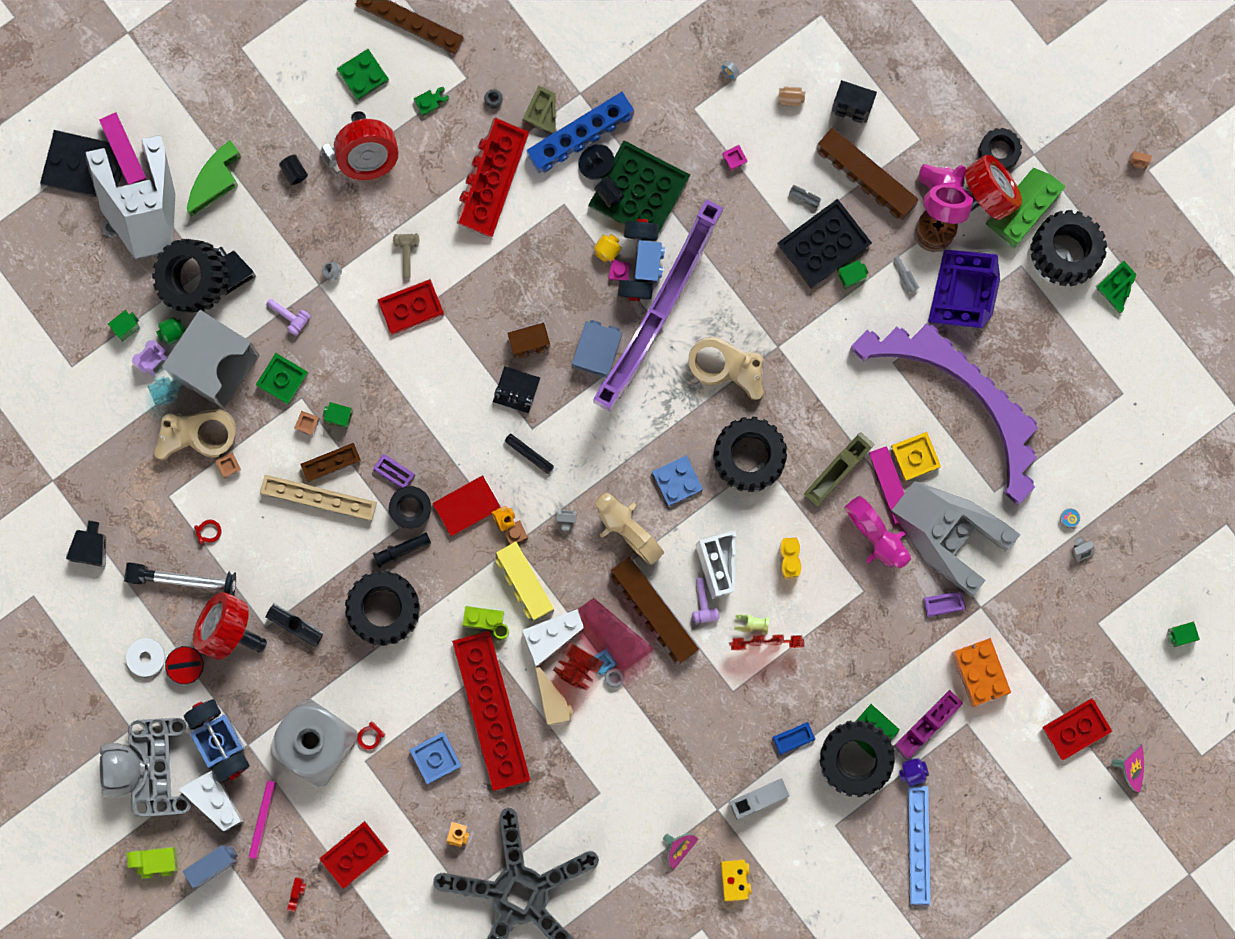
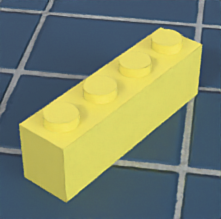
(525, 582)

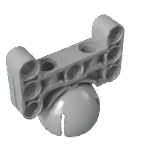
(124, 768)

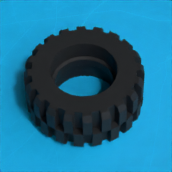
(1084, 232)
(169, 269)
(750, 428)
(356, 608)
(857, 784)

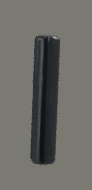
(529, 453)

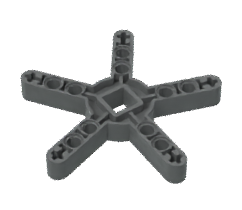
(499, 889)

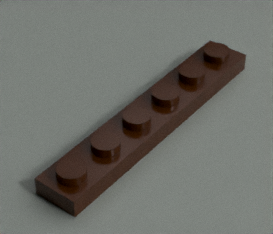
(413, 23)

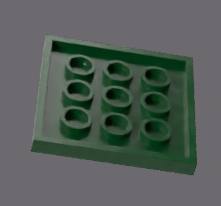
(647, 186)

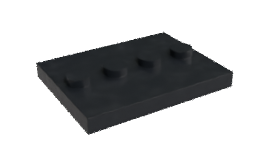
(67, 163)
(824, 243)

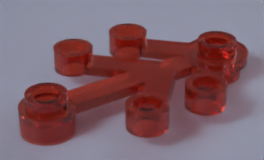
(739, 643)

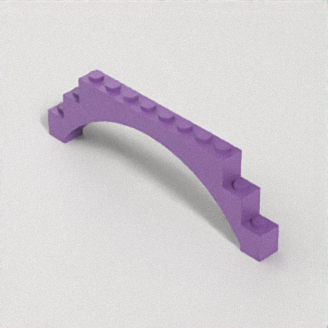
(679, 275)
(932, 349)

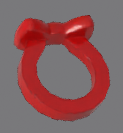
(203, 539)
(372, 726)

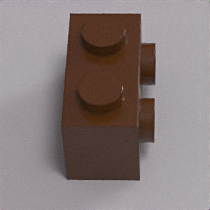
(529, 340)

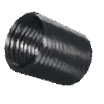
(293, 169)
(609, 192)

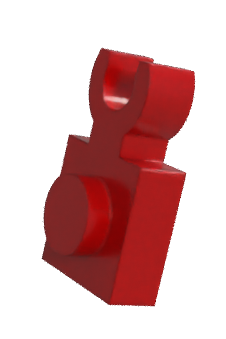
(298, 889)

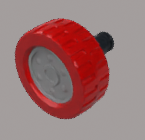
(365, 148)
(992, 187)
(224, 626)

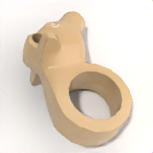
(741, 367)
(184, 431)
(618, 519)

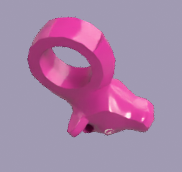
(946, 196)
(886, 545)

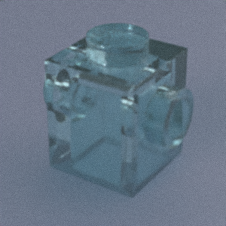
(163, 391)

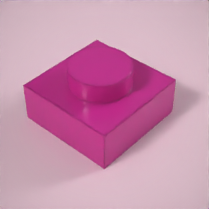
(734, 157)
(619, 270)

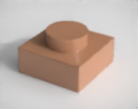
(1139, 159)
(306, 423)
(228, 465)
(516, 533)

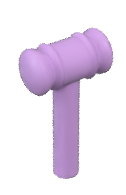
(297, 322)
(705, 614)

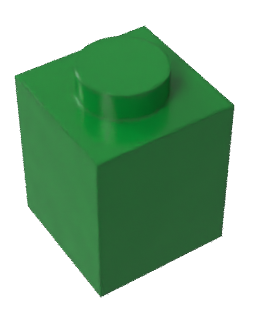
(853, 274)
(124, 325)
(337, 415)
(1183, 634)

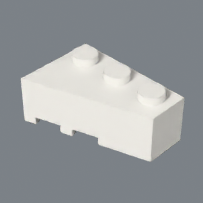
(718, 561)
(552, 635)
(213, 801)

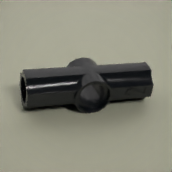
(284, 618)

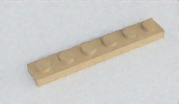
(318, 497)

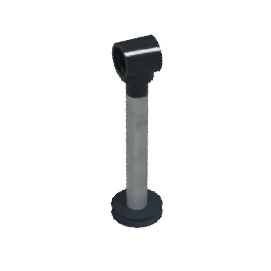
(139, 574)

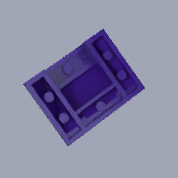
(965, 289)

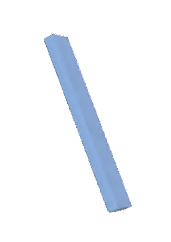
(919, 845)

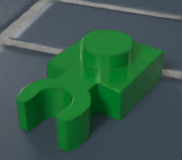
(428, 102)

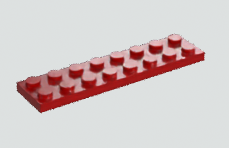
(491, 710)

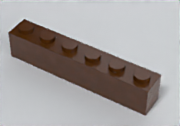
(867, 174)
(654, 610)

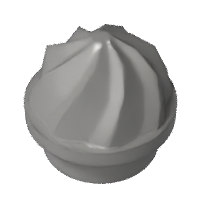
(331, 271)

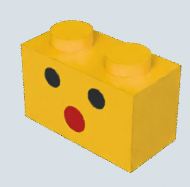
(735, 880)

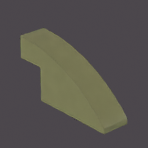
(839, 469)

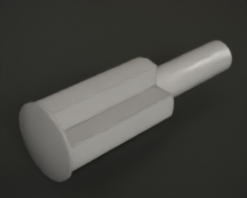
(907, 276)

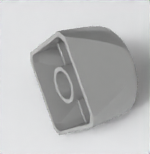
(334, 744)

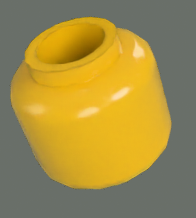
(607, 248)

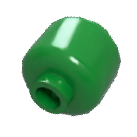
(170, 330)

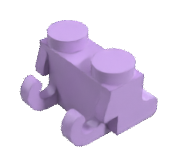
(149, 357)

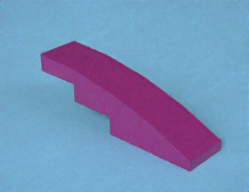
(928, 724)

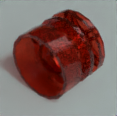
(578, 666)

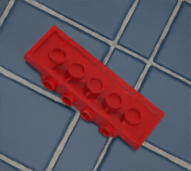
(491, 177)

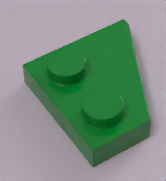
(1117, 285)

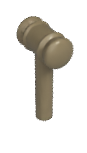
(406, 241)

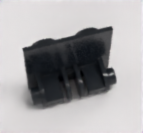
(516, 389)

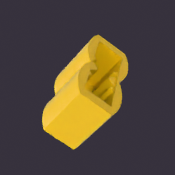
(791, 563)

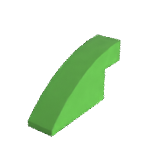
(213, 179)

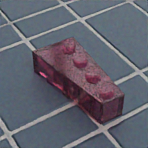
(617, 638)

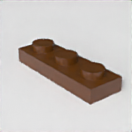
(330, 462)

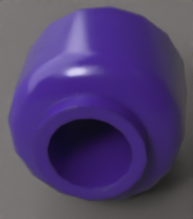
(914, 772)

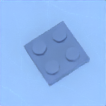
(677, 480)
(435, 758)

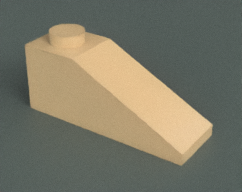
(554, 703)

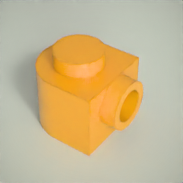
(503, 517)
(457, 835)

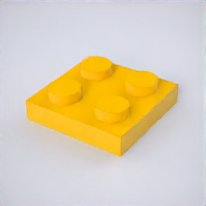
(916, 456)

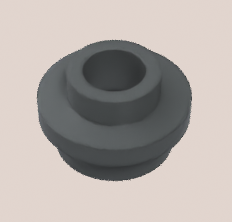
(493, 93)

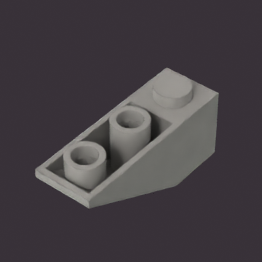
(759, 799)

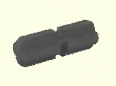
(808, 198)

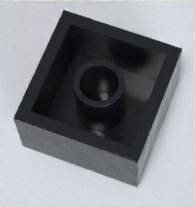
(853, 102)

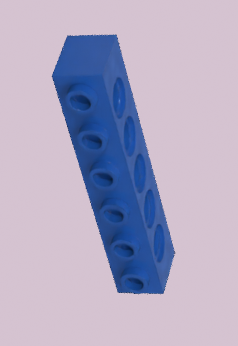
(600, 113)

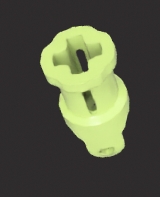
(753, 624)

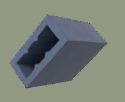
(597, 348)
(210, 866)

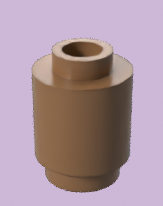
(791, 96)

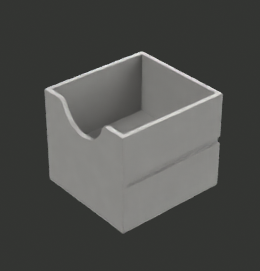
(211, 359)

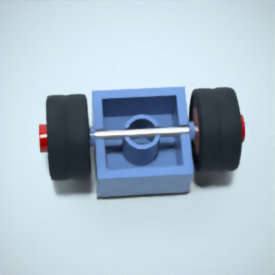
(647, 260)
(217, 741)

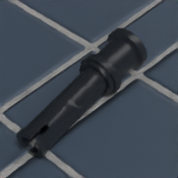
(393, 552)

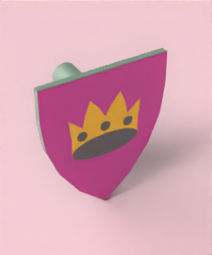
(1133, 768)
(679, 847)

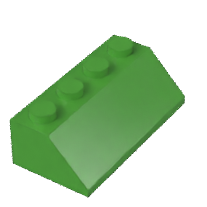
(1037, 193)

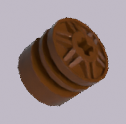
(929, 237)

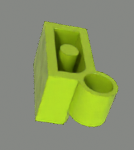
(484, 619)
(153, 861)

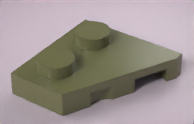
(542, 110)

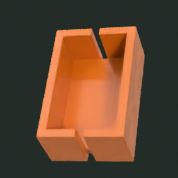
(981, 672)

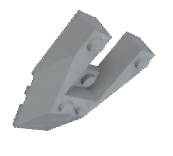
(138, 211)
(940, 526)

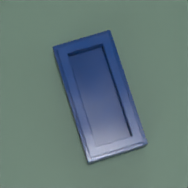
(793, 738)

